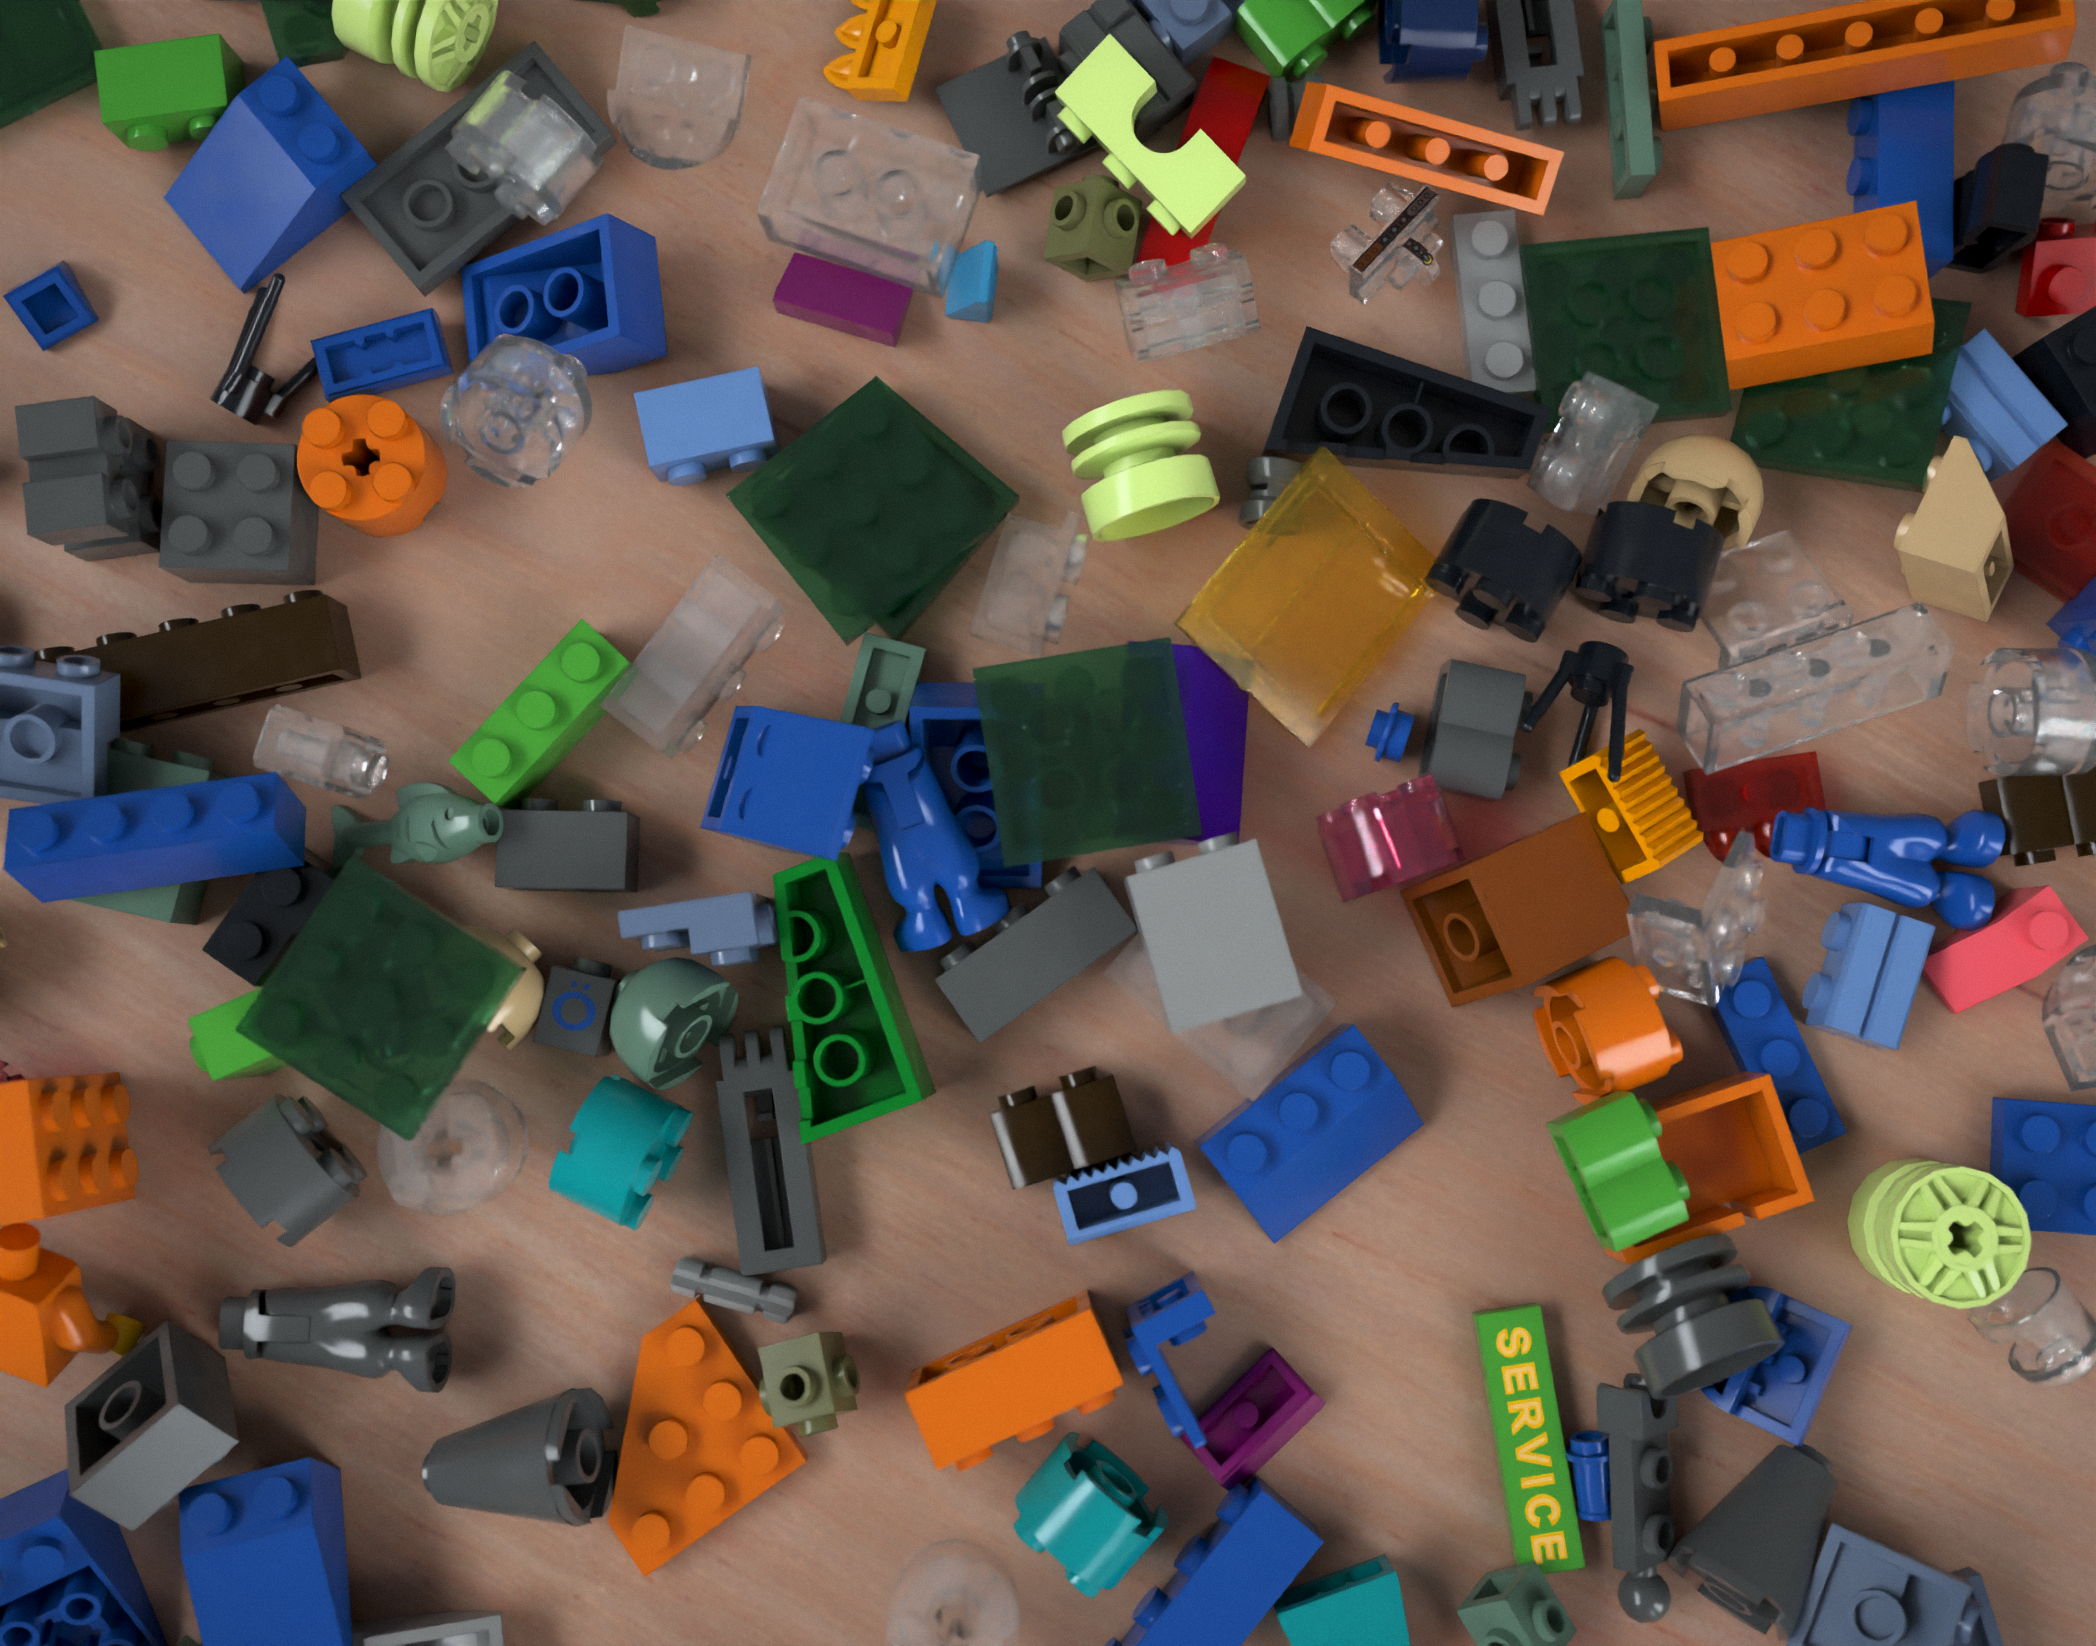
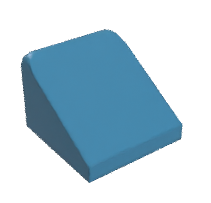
(973, 284)

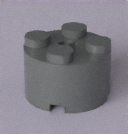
(287, 1168)

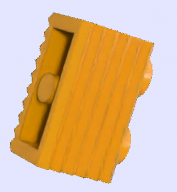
(1640, 815)

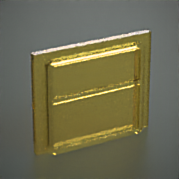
(1311, 597)

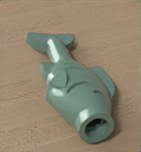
(430, 827)

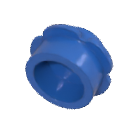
(1390, 733)

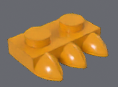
(886, 47)

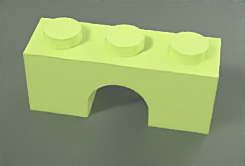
(1104, 102)

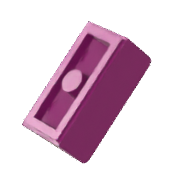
(842, 299)
(1254, 1420)

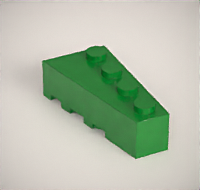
(843, 1003)

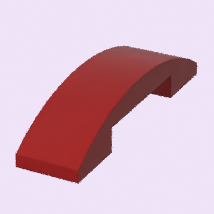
(1226, 114)

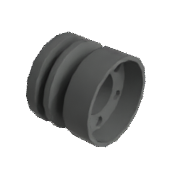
(1687, 1306)

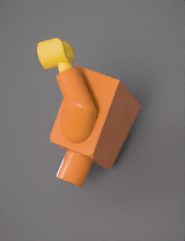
(46, 1313)

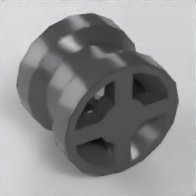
(1284, 103)

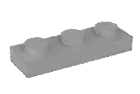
(1492, 301)

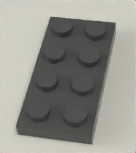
(436, 211)

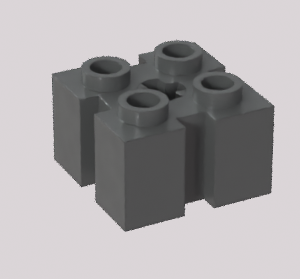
(89, 479)

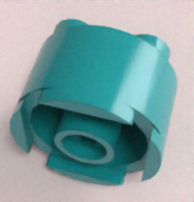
(620, 1150)
(1088, 1514)

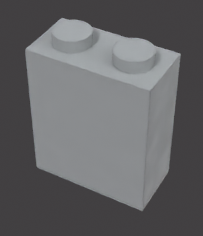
(1211, 933)

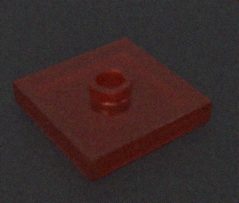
(2055, 522)

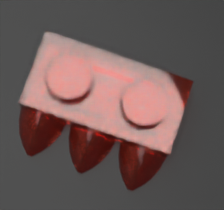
(1751, 798)

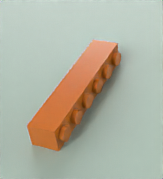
(1852, 54)

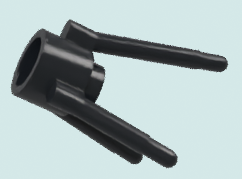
(244, 387)
(1595, 675)

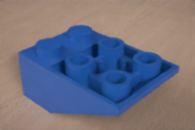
(789, 781)
(68, 1574)

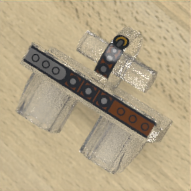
(1399, 250)

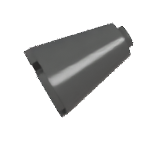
(530, 1462)
(1763, 1540)

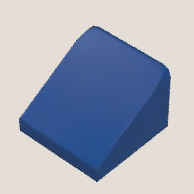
(52, 305)

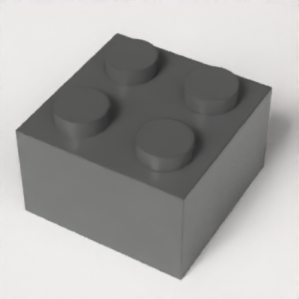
(237, 515)
(149, 1426)

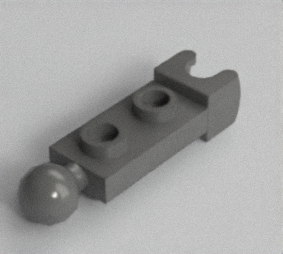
(1639, 1491)

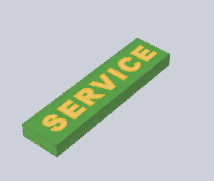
(1528, 1437)

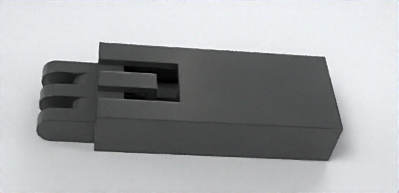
(1519, 67)
(771, 1176)

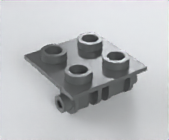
(1011, 113)

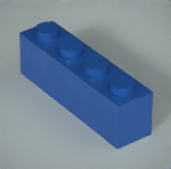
(1905, 157)
(155, 837)
(1229, 1575)

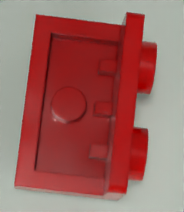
(2058, 269)

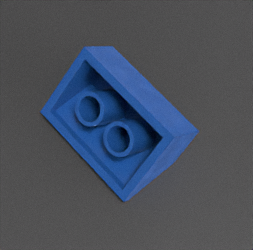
(1311, 1131)

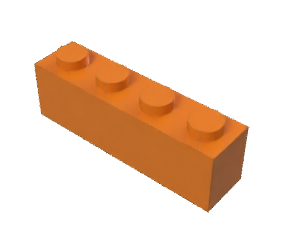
(1425, 147)

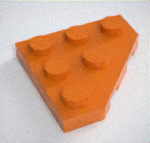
(692, 1440)

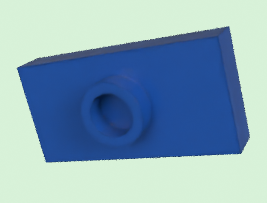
(382, 356)

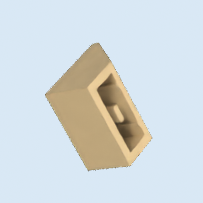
(1958, 539)

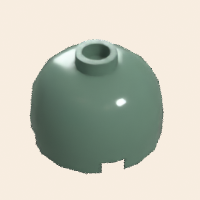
(667, 1018)

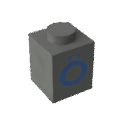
(578, 1008)

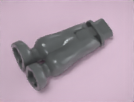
(348, 1327)

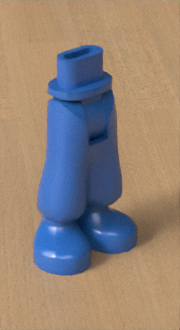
(924, 847)
(1893, 857)

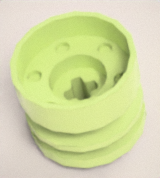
(422, 37)
(1136, 453)
(1903, 1235)

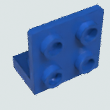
(1177, 1315)

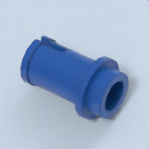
(1591, 1471)

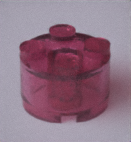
(1389, 838)

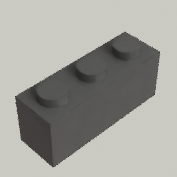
(1034, 952)

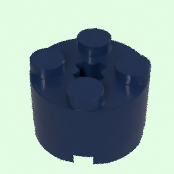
(1429, 39)

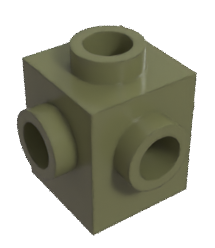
(1093, 228)
(808, 1382)

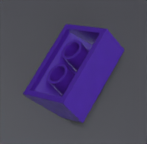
(1216, 740)

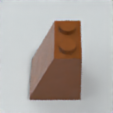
(1519, 911)

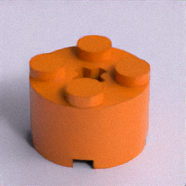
(345, 442)
(1605, 1028)

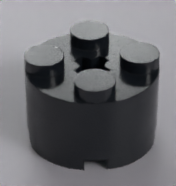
(1648, 565)
(1504, 569)

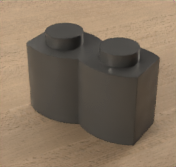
(1474, 730)

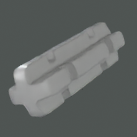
(734, 1291)

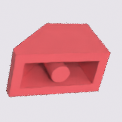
(2018, 942)

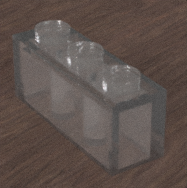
(696, 658)

